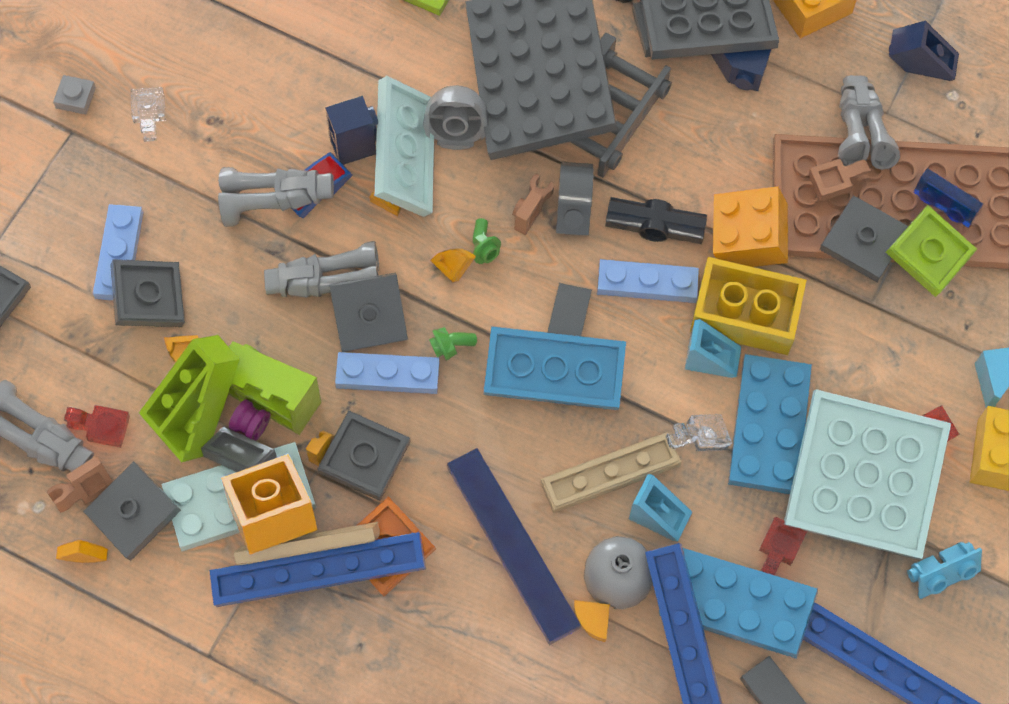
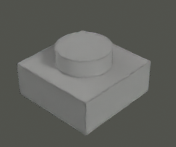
(74, 94)

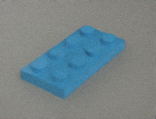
(555, 368)
(769, 423)
(750, 604)

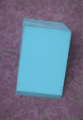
(712, 351)
(993, 374)
(659, 509)

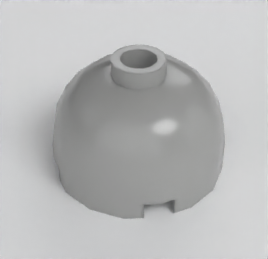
(455, 117)
(613, 584)

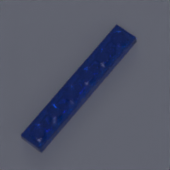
(513, 546)

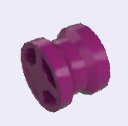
(249, 420)

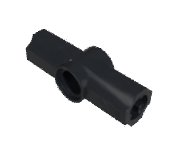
(656, 220)

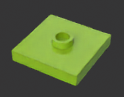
(931, 250)

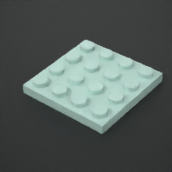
(867, 474)

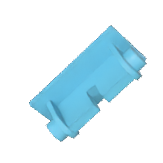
(959, 564)

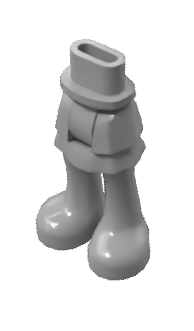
(860, 109)
(292, 190)
(305, 275)
(49, 443)

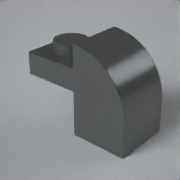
(574, 198)

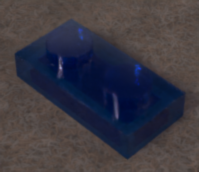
(948, 198)

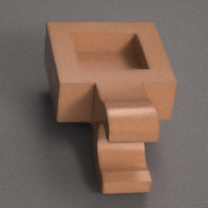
(836, 179)
(528, 209)
(85, 483)

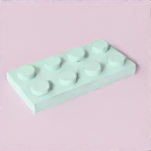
(403, 148)
(204, 504)

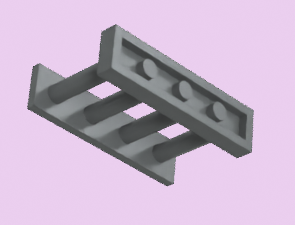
(658, 88)

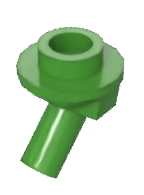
(485, 248)
(445, 343)

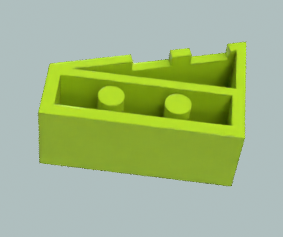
(276, 387)
(192, 397)

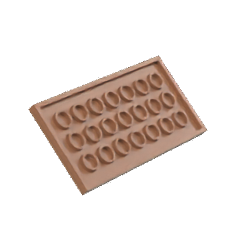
(972, 168)

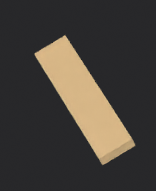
(609, 472)
(312, 543)

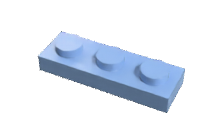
(118, 243)
(648, 281)
(387, 373)

